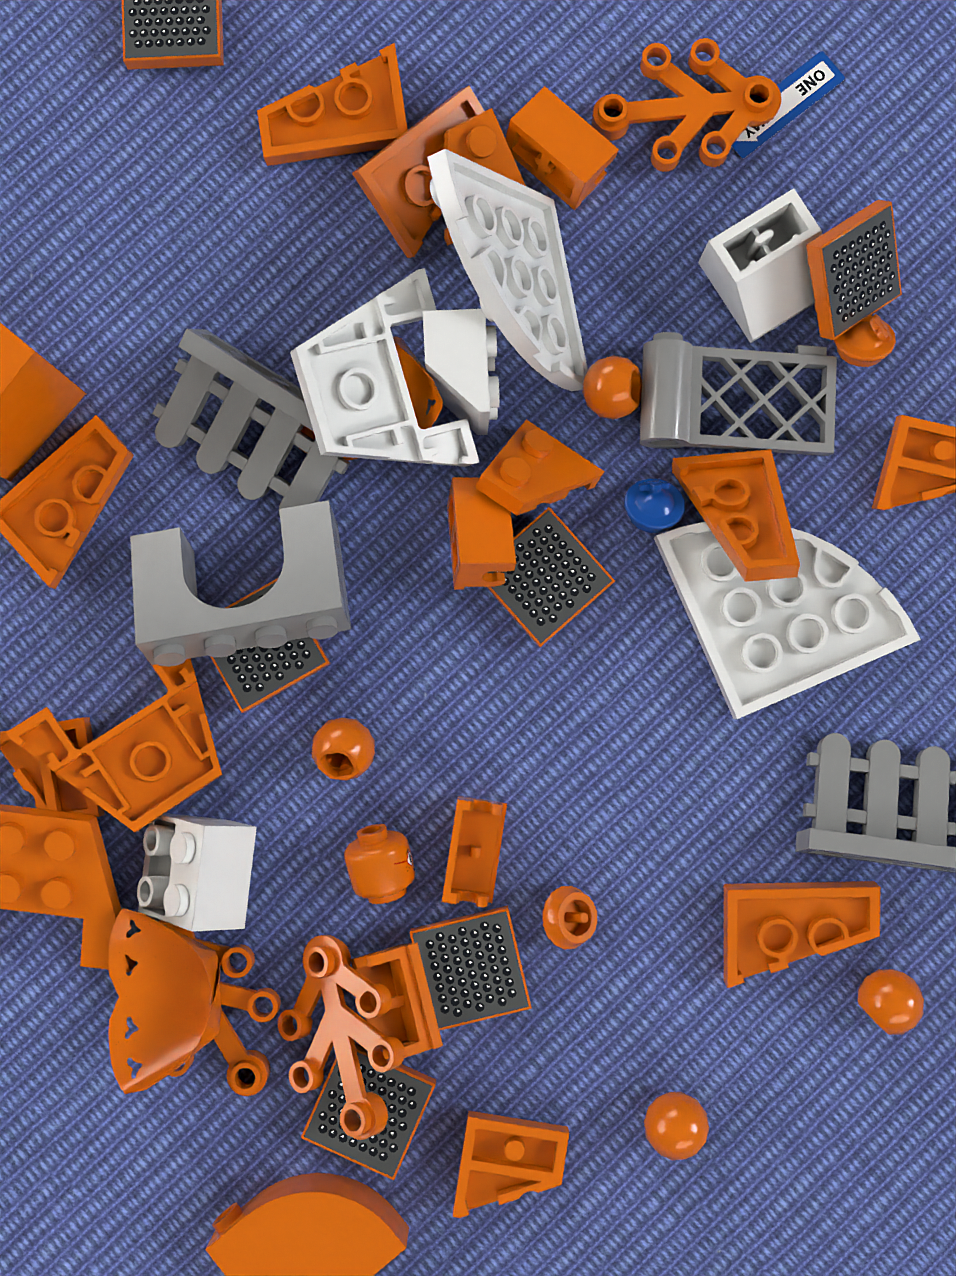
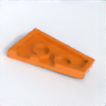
(340, 117)
(401, 175)
(62, 498)
(743, 509)
(790, 921)

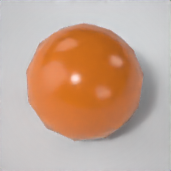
(612, 387)
(343, 748)
(891, 1000)
(676, 1125)

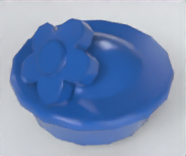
(654, 505)

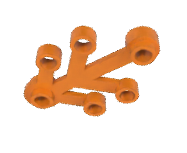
(693, 105)
(240, 998)
(340, 1029)

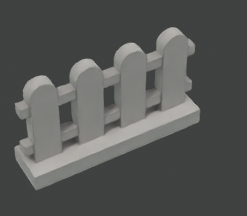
(240, 405)
(880, 806)

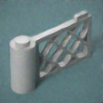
(675, 385)

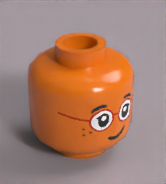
(379, 864)

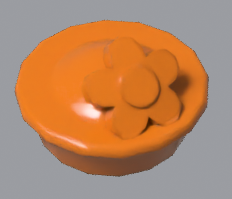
(866, 342)
(569, 917)

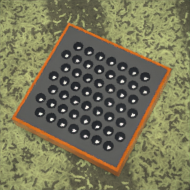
(172, 33)
(854, 269)
(551, 578)
(262, 673)
(472, 967)
(405, 1096)

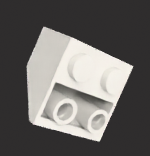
(764, 265)
(458, 359)
(197, 872)

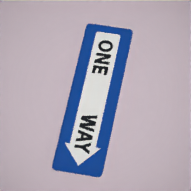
(798, 93)

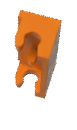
(559, 147)
(478, 536)
(474, 851)
(411, 1010)

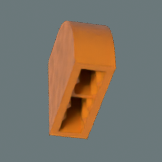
(32, 402)
(309, 1229)

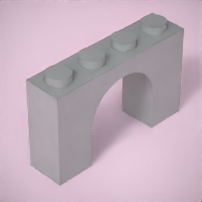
(301, 604)

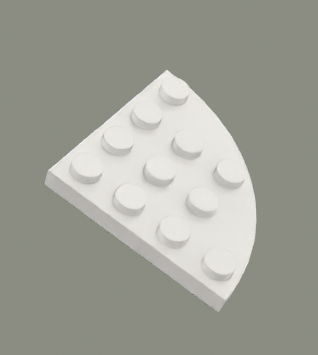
(515, 263)
(784, 632)

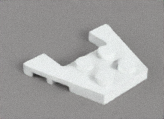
(359, 388)

